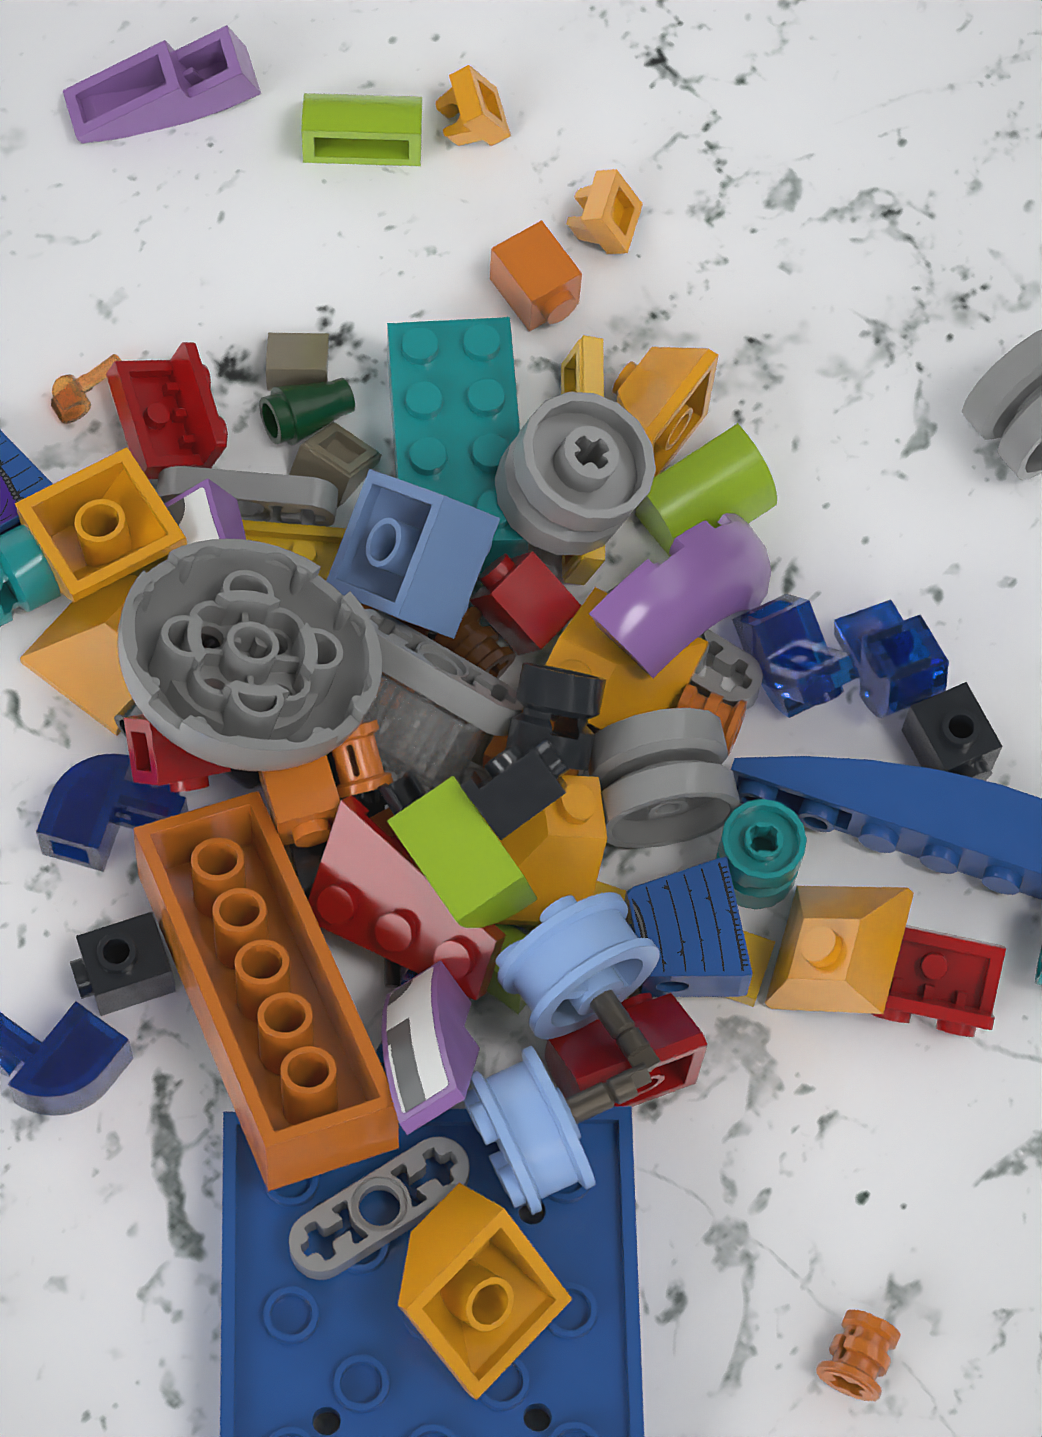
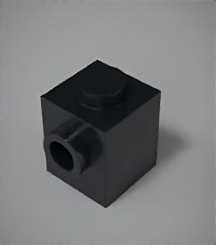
(952, 734)
(123, 964)

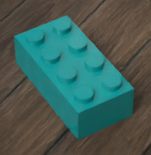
(455, 412)

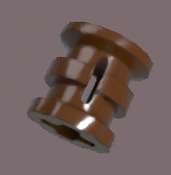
(478, 644)

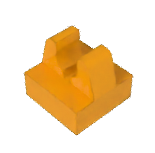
(478, 106)
(608, 212)

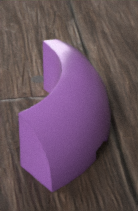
(675, 602)

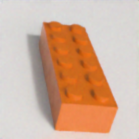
(266, 991)

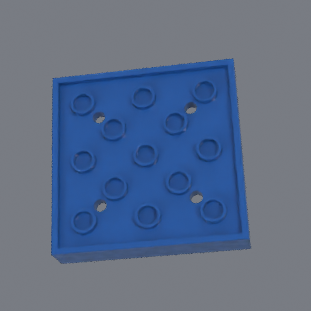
(351, 1351)

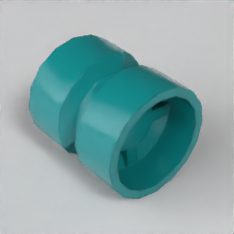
(24, 574)
(763, 852)

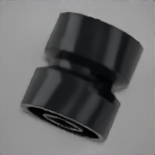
(563, 693)

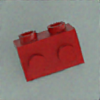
(168, 411)
(945, 980)

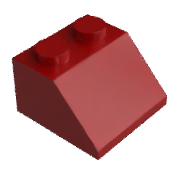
(593, 1056)

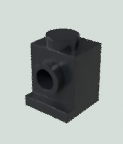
(517, 785)

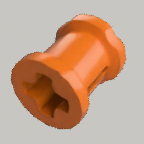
(360, 762)

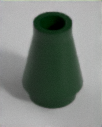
(302, 409)

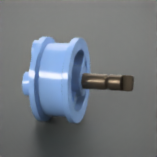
(581, 970)
(539, 1126)

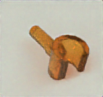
(69, 392)

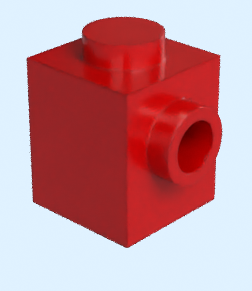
(524, 601)
(161, 762)

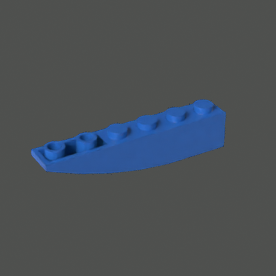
(914, 810)

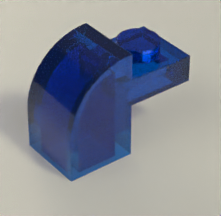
(793, 654)
(894, 657)
(92, 805)
(67, 1068)

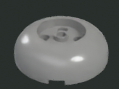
(288, 665)

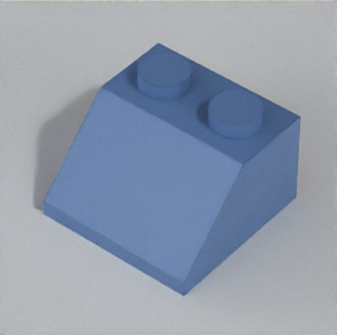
(412, 553)

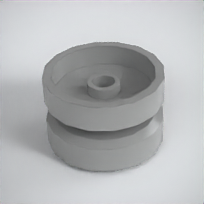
(1009, 406)
(574, 473)
(663, 777)

